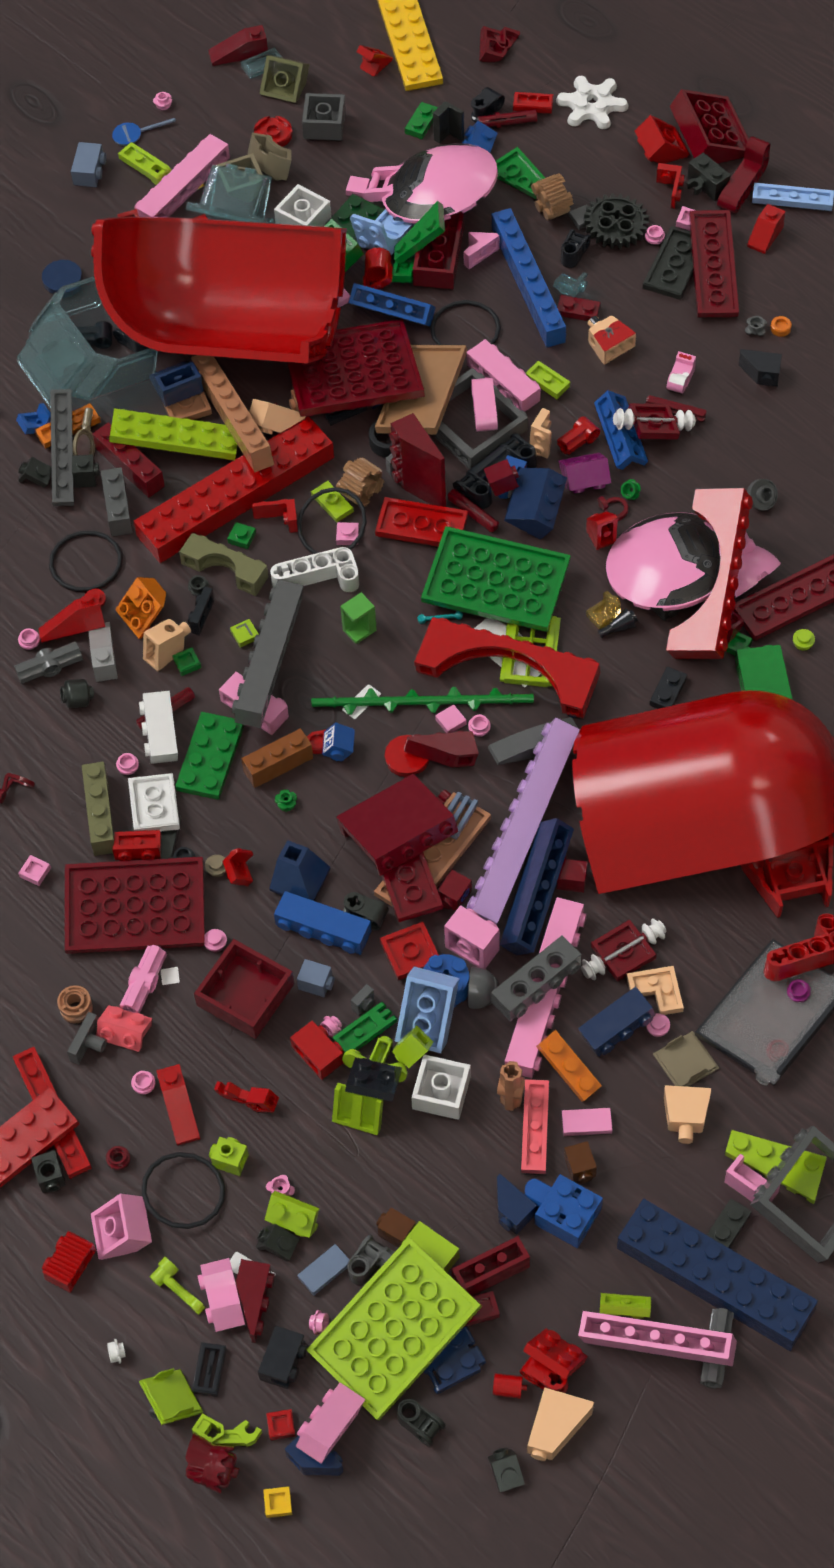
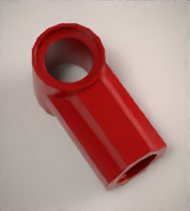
(582, 432)

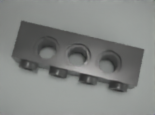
(558, 952)

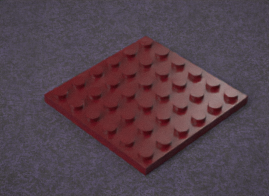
(359, 370)

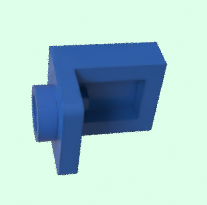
(34, 420)

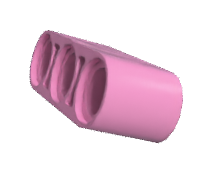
(484, 404)

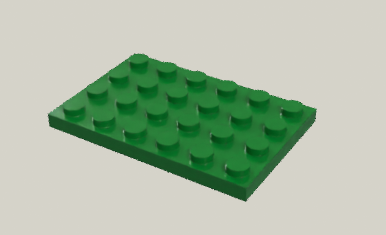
(496, 578)

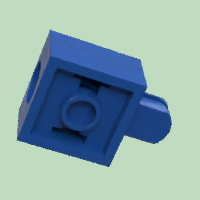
(564, 1209)

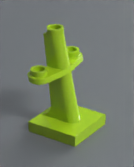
(359, 1110)

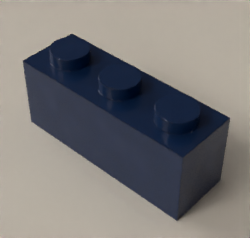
(617, 1022)

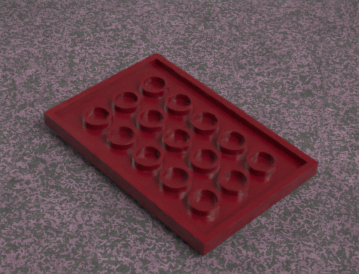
(134, 905)

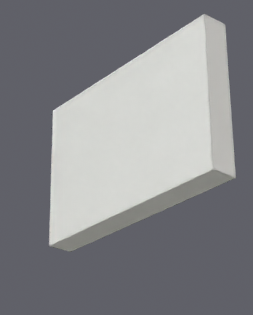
(154, 803)

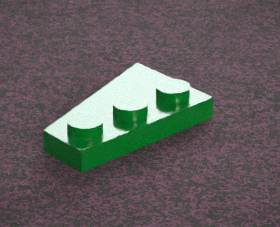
(421, 234)

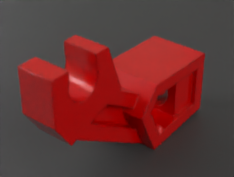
(257, 1099)

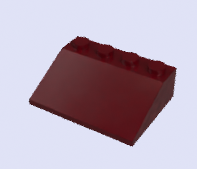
(710, 125)
(417, 461)

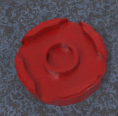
(277, 127)
(401, 762)

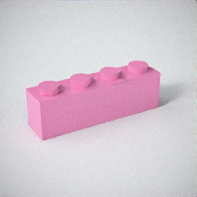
(506, 376)

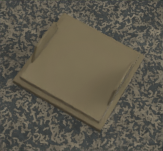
(685, 1060)

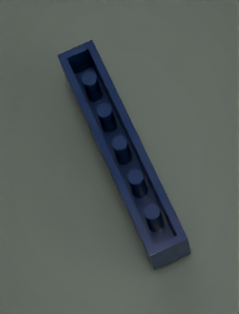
(536, 887)

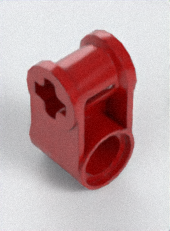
(542, 1376)

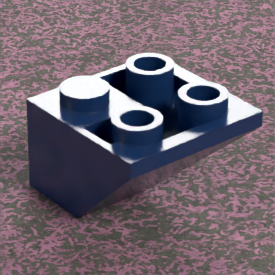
(299, 872)

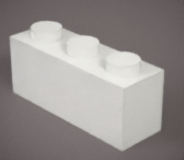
(158, 727)

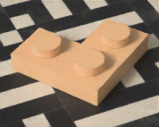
(662, 984)

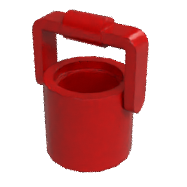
(377, 268)

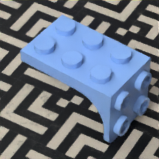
(381, 233)

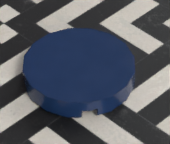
(60, 274)

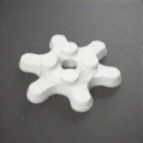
(595, 111)

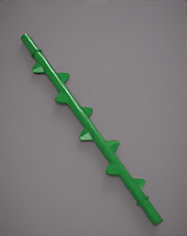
(412, 698)

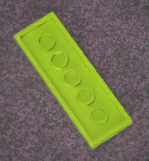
(172, 434)

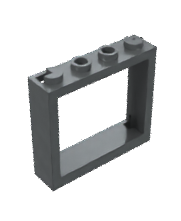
(459, 448)
(761, 1203)

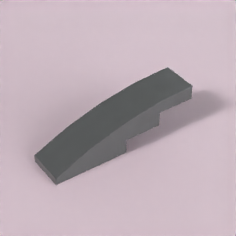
(520, 745)

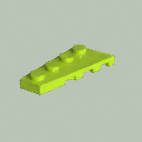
(765, 1154)

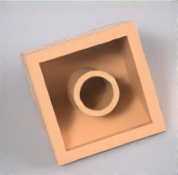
(273, 417)

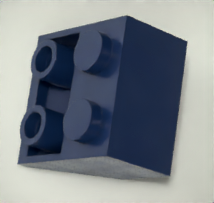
(177, 382)

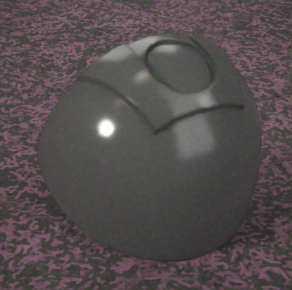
(480, 987)

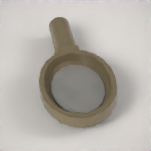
(83, 441)

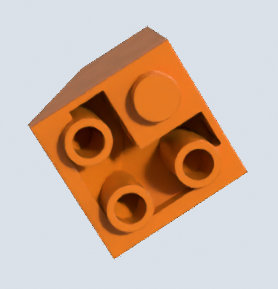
(141, 604)

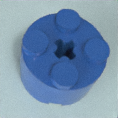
(453, 967)

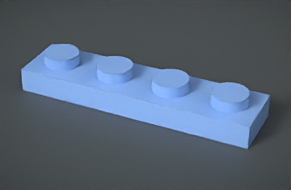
(793, 196)

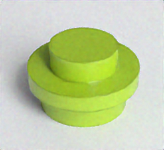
(803, 639)

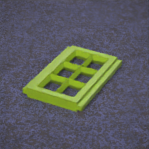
(508, 664)

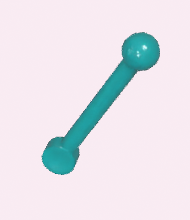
(422, 618)

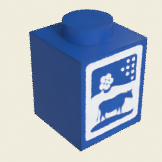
(338, 742)

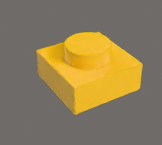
(277, 1502)

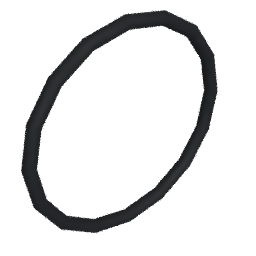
(461, 303)
(364, 520)
(119, 562)
(182, 1225)

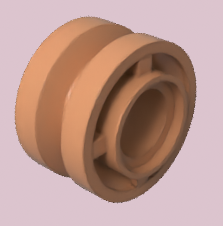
(70, 995)

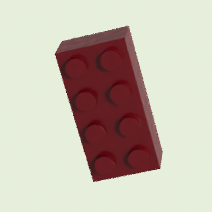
(438, 261)

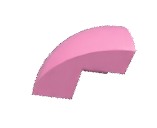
(754, 568)

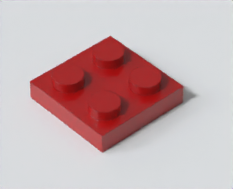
(408, 949)
(555, 1353)

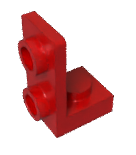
(671, 175)
(276, 509)

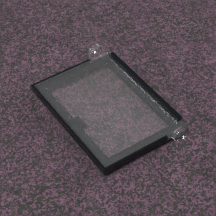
(762, 1024)

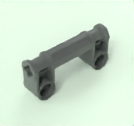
(369, 1256)

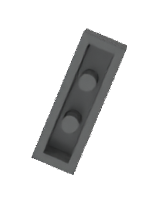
(116, 501)

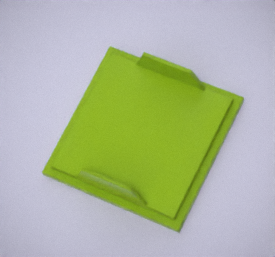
(170, 1396)

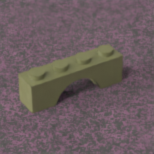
(202, 553)
(98, 808)

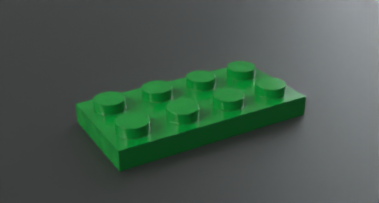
(209, 756)

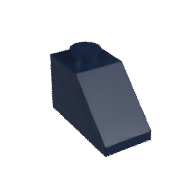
(513, 1206)

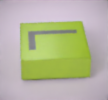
(244, 632)

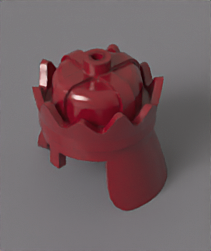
(210, 1463)

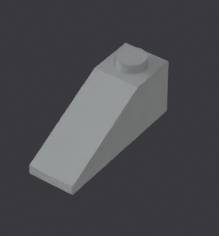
(103, 653)

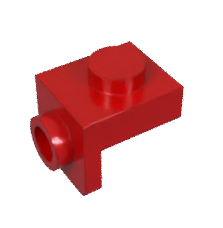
(237, 868)

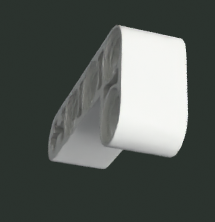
(308, 569)

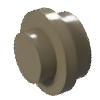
(214, 865)

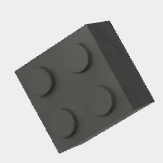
(323, 116)

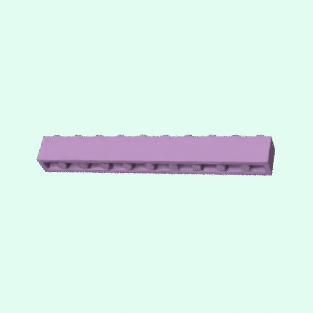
(523, 821)

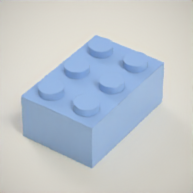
(429, 1005)

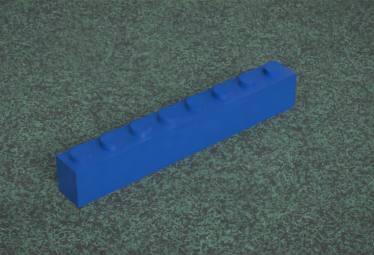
(529, 278)

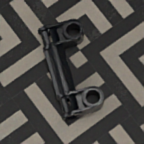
(474, 484)

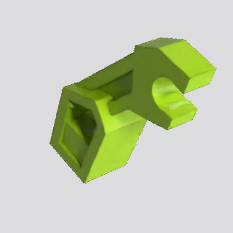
(234, 1437)

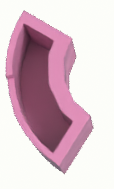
(222, 1295)

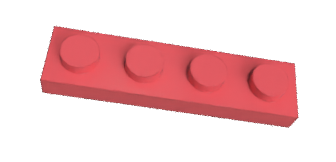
(535, 1127)

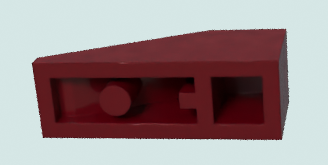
(240, 46)

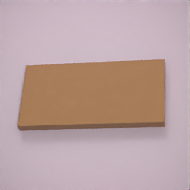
(438, 371)

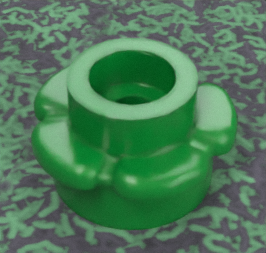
(626, 489)
(288, 804)

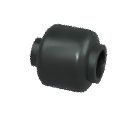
(76, 693)

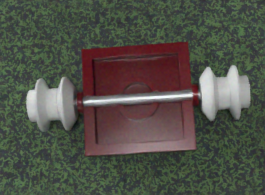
(654, 421)
(623, 950)

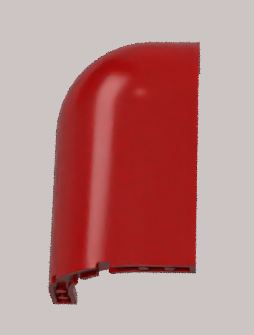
(222, 285)
(702, 787)

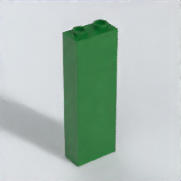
(762, 670)

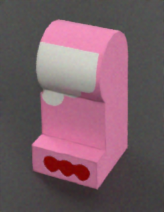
(681, 372)

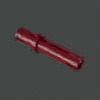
(529, 116)

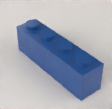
(392, 304)
(322, 923)

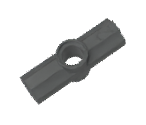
(48, 662)
(712, 1373)

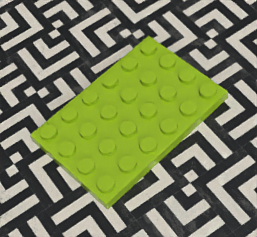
(394, 1328)

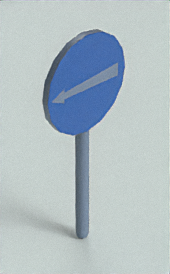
(130, 132)

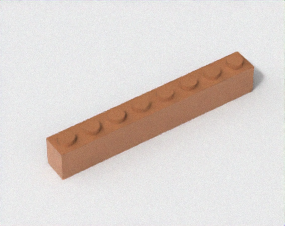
(233, 413)

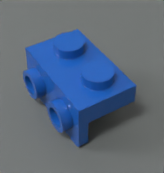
(480, 136)

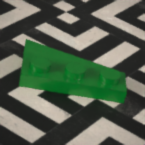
(518, 171)

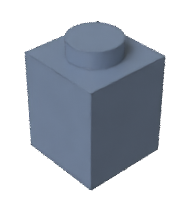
(315, 978)

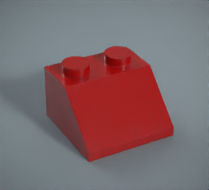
(660, 141)

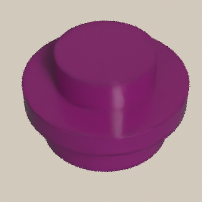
(799, 991)

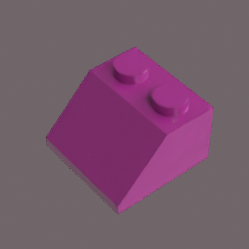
(585, 472)

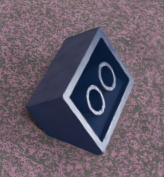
(536, 500)

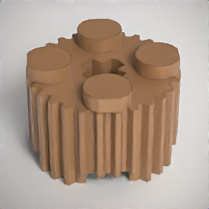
(552, 196)
(361, 479)

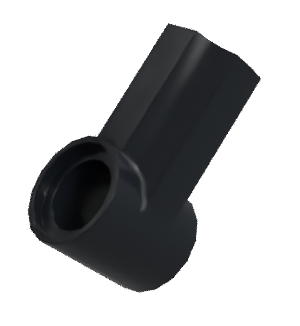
(99, 335)

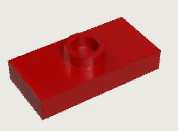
(528, 101)

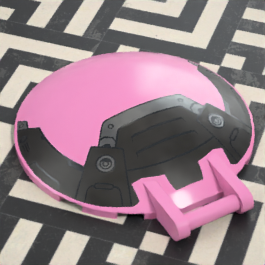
(445, 173)
(666, 561)

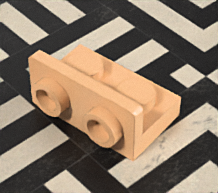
(540, 434)

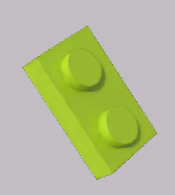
(292, 1214)

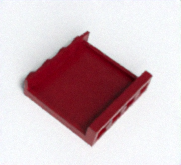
(398, 823)

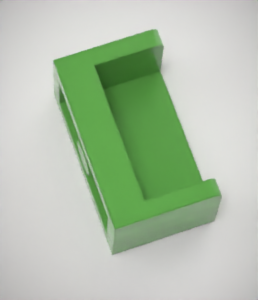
(358, 618)

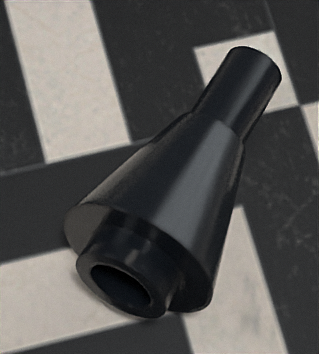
(621, 622)

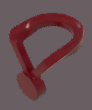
(604, 505)
(17, 779)

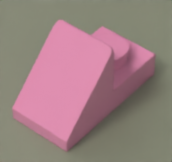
(480, 247)

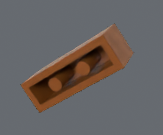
(277, 758)

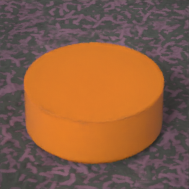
(781, 326)

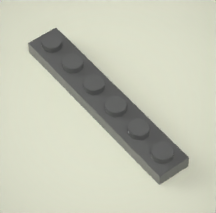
(61, 447)

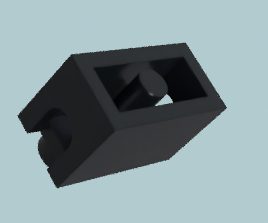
(282, 1357)

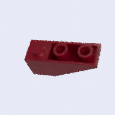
(449, 749)
(252, 1287)

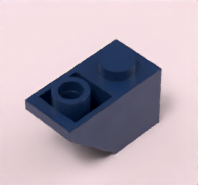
(310, 1466)

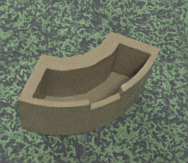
(270, 156)

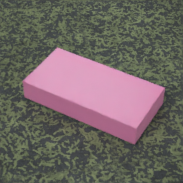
(586, 1122)

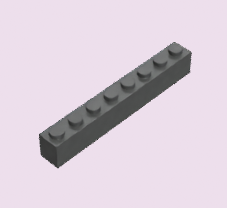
(268, 654)

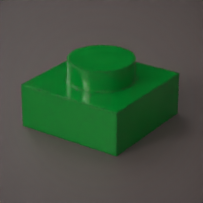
(241, 535)

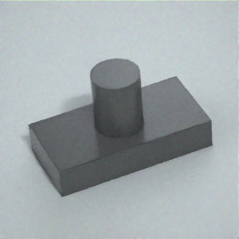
(86, 1039)

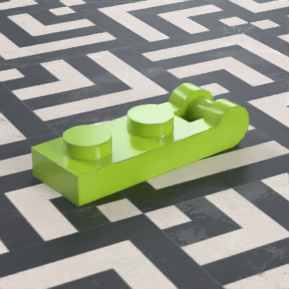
(144, 162)

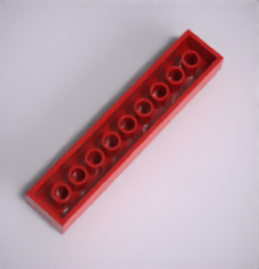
(233, 490)

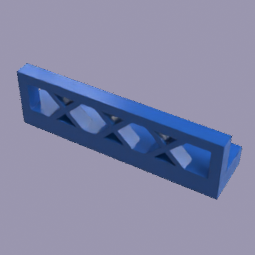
(619, 442)

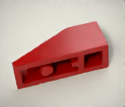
(78, 617)
(178, 1104)

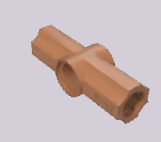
(511, 1085)

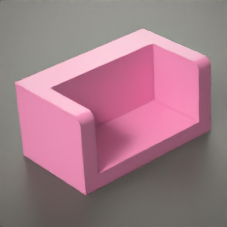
(745, 1179)

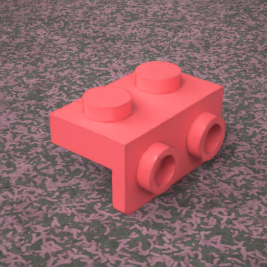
(123, 1027)

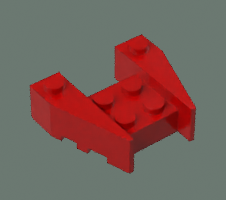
(794, 874)

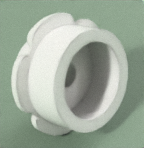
(116, 1351)

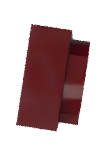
(244, 988)

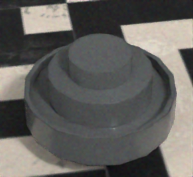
(763, 494)

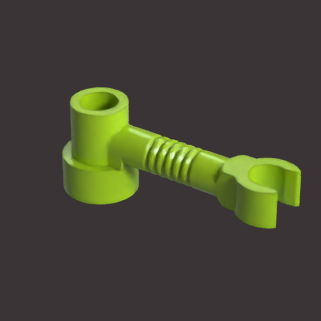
(164, 1275)

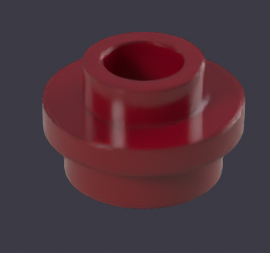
(113, 1153)

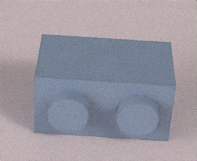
(88, 164)

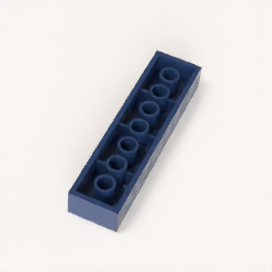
(717, 1274)

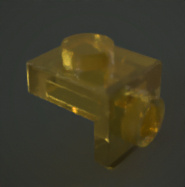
(605, 610)

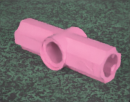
(143, 979)

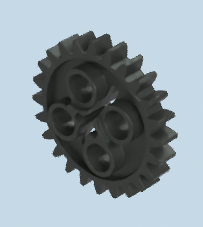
(616, 220)

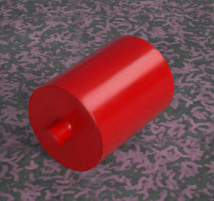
(508, 1385)

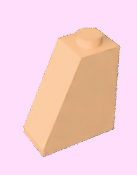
(556, 1423)

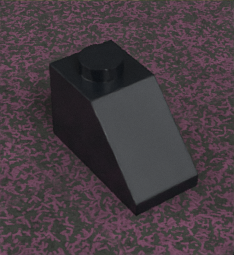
(761, 366)

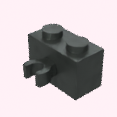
(707, 176)

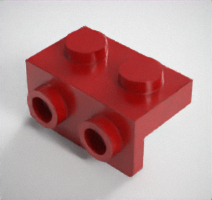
(137, 845)

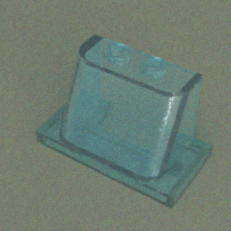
(234, 194)

